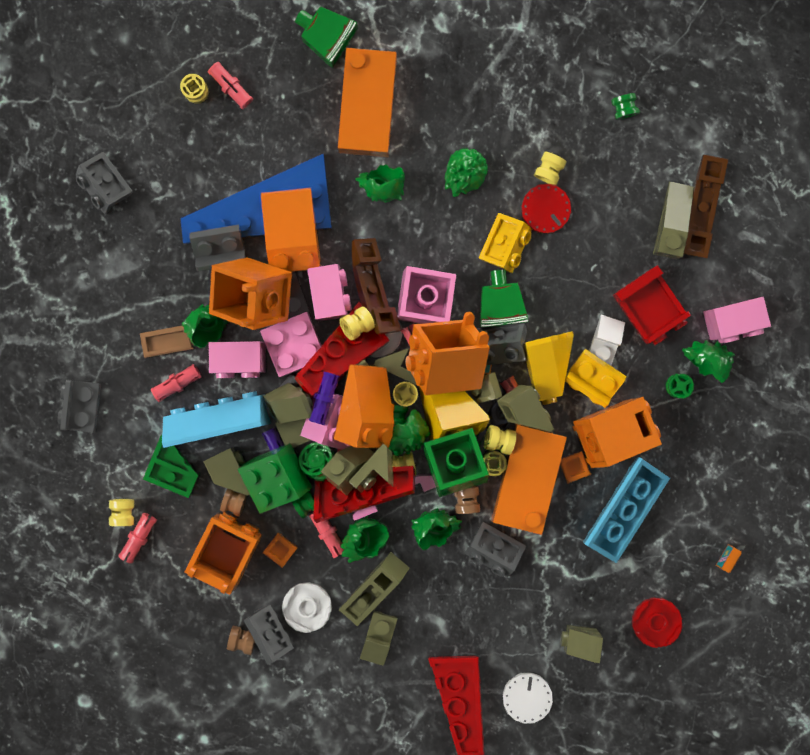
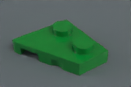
(171, 470)

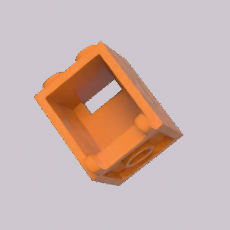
(250, 293)
(448, 356)
(617, 432)
(222, 557)

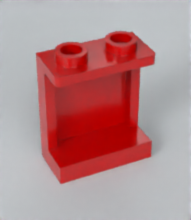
(651, 306)

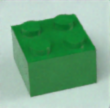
(456, 462)
(274, 478)

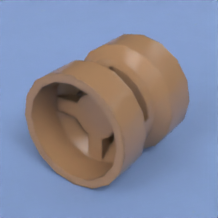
(467, 506)
(240, 640)

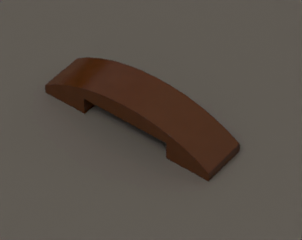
(704, 204)
(370, 286)

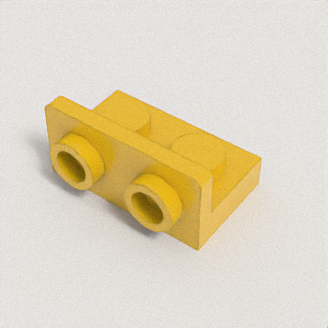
(506, 242)
(594, 378)

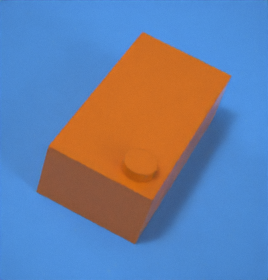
(367, 102)
(529, 480)

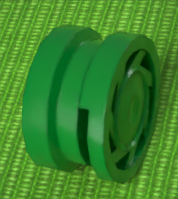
(314, 459)

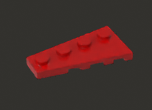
(337, 356)
(331, 502)
(461, 697)

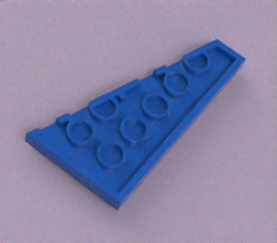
(246, 206)

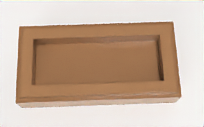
(165, 341)

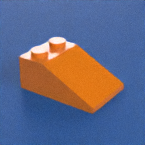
(290, 229)
(365, 409)

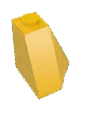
(548, 365)
(452, 413)

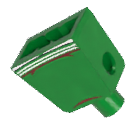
(326, 33)
(501, 302)

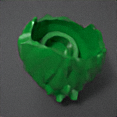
(465, 171)
(383, 183)
(203, 327)
(711, 359)
(409, 435)
(434, 528)
(364, 539)

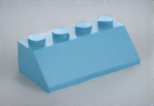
(214, 420)
(626, 509)

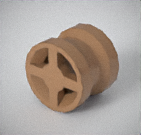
(233, 502)

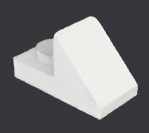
(607, 338)

